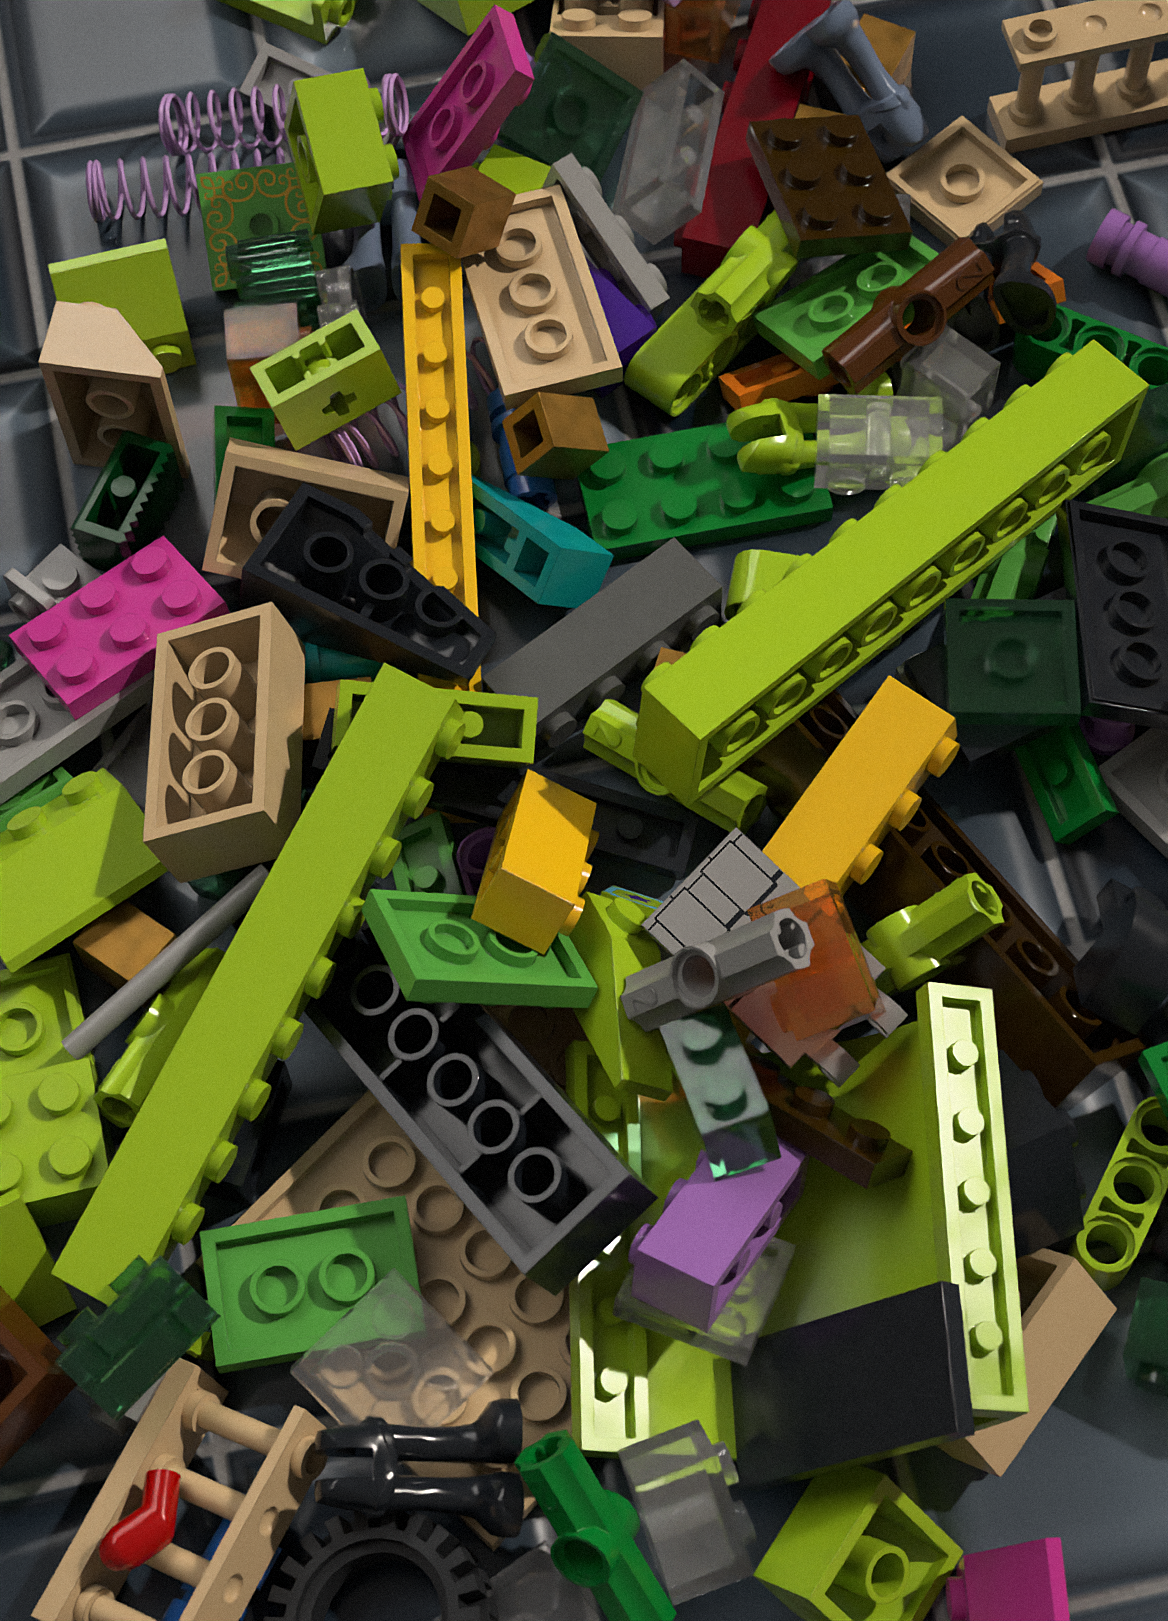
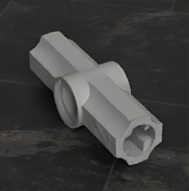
(718, 970)

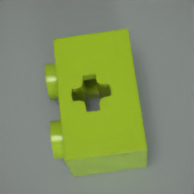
(326, 379)

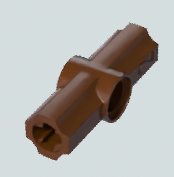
(936, 294)

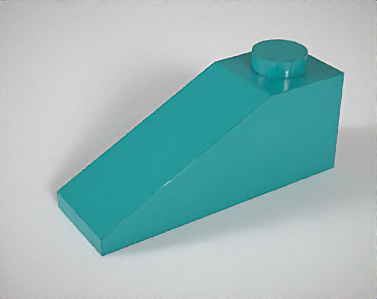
(536, 550)

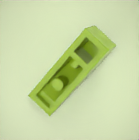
(612, 948)

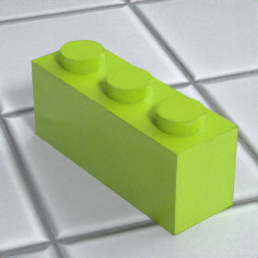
(497, 729)

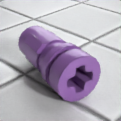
(1131, 251)

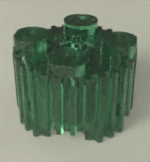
(276, 272)

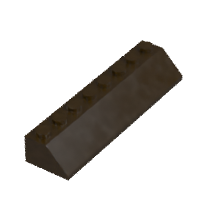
(1020, 960)

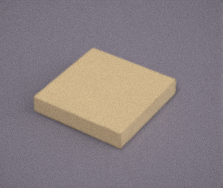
(963, 182)

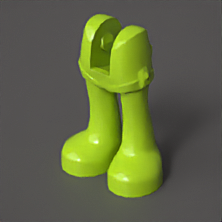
(778, 432)

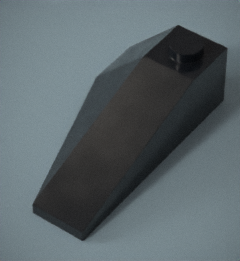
(359, 594)

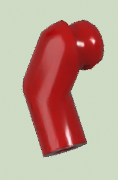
(148, 1527)

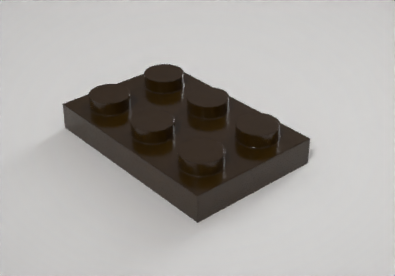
(828, 186)

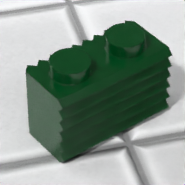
(128, 501)

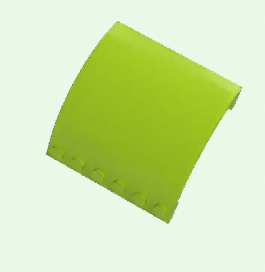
(854, 1245)

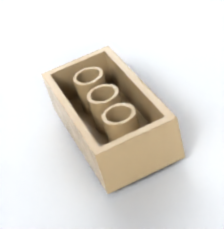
(225, 743)

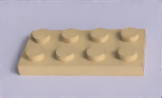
(541, 304)

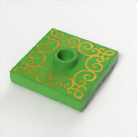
(250, 205)

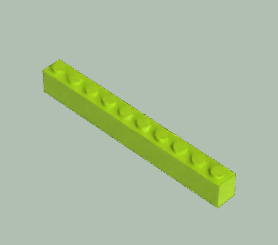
(265, 982)

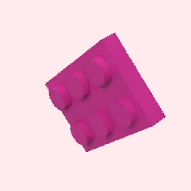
(470, 100)
(110, 627)

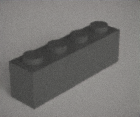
(610, 641)

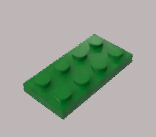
(692, 491)

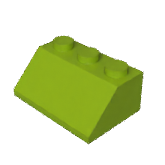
(69, 864)

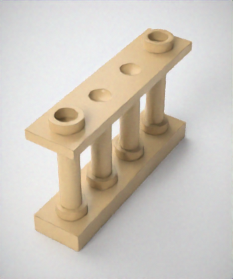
(1089, 101)
(168, 1438)

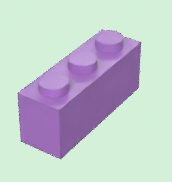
(713, 1235)

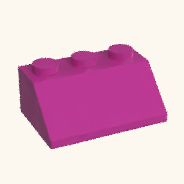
(1010, 1584)

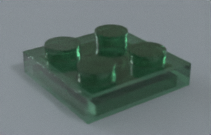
(571, 108)
(1011, 661)

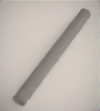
(165, 965)

